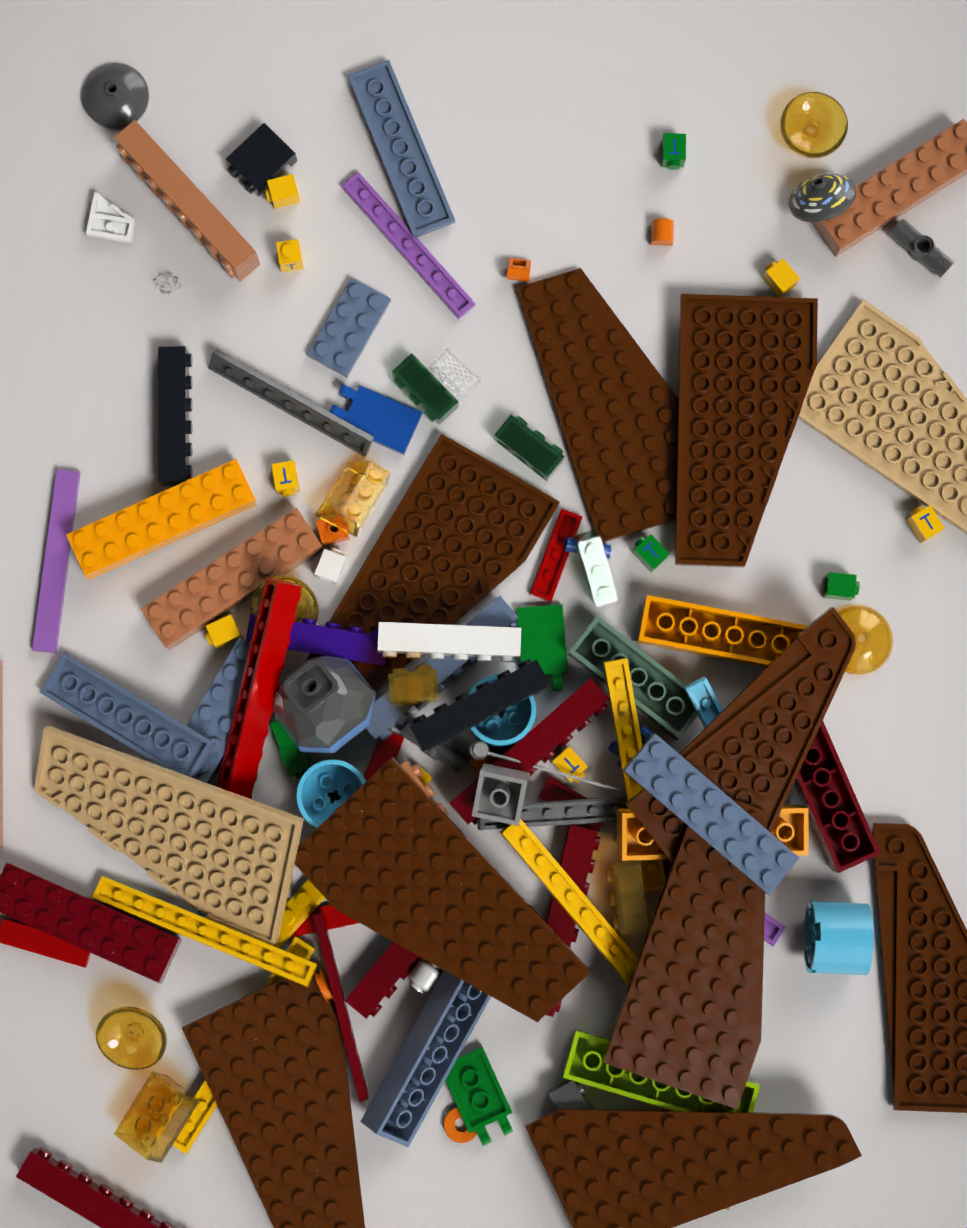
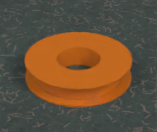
(324, 985)
(452, 1132)

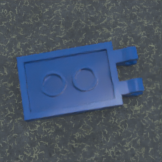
(379, 416)

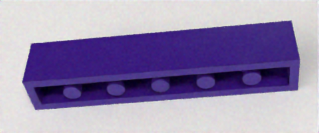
(331, 640)

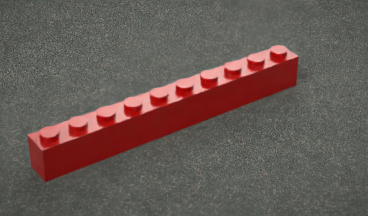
(259, 686)

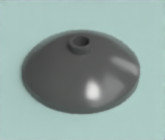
(115, 108)

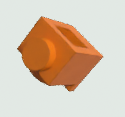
(327, 536)

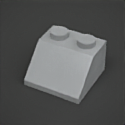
(500, 794)

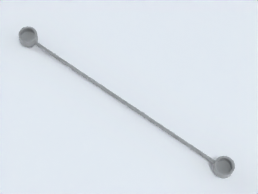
(479, 750)

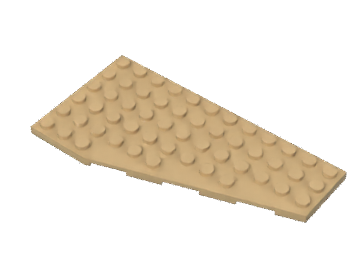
(893, 411)
(189, 836)

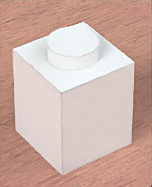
(331, 566)

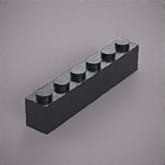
(174, 415)
(480, 705)

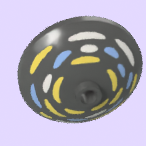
(822, 197)

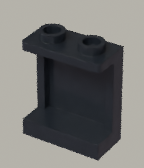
(260, 159)

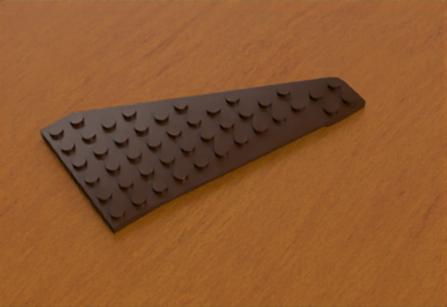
(765, 732)
(922, 974)
(679, 1164)

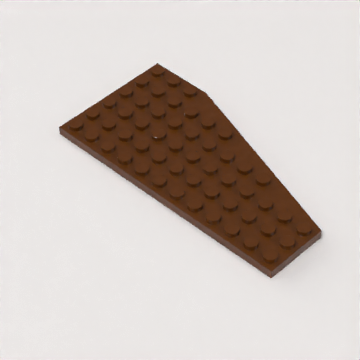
(286, 1101)

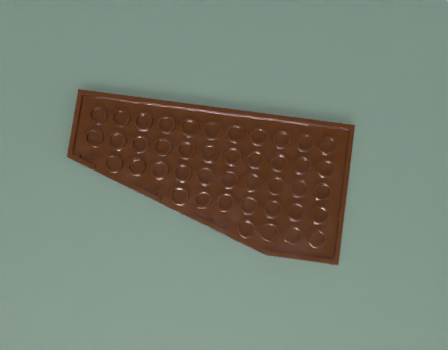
(738, 404)
(609, 405)
(444, 547)
(424, 885)
(698, 979)

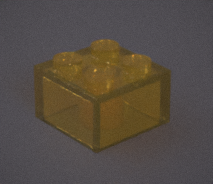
(413, 686)

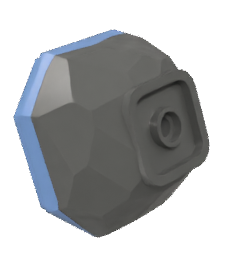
(329, 714)

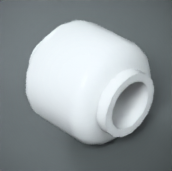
(425, 976)

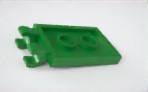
(544, 640)
(478, 1094)

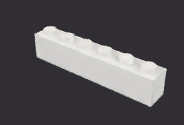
(449, 640)

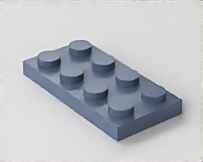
(349, 327)

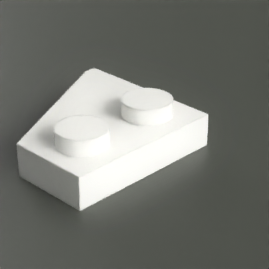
(109, 222)

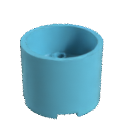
(511, 728)
(322, 780)
(838, 938)

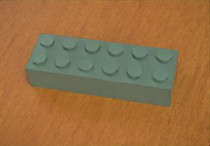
(655, 689)

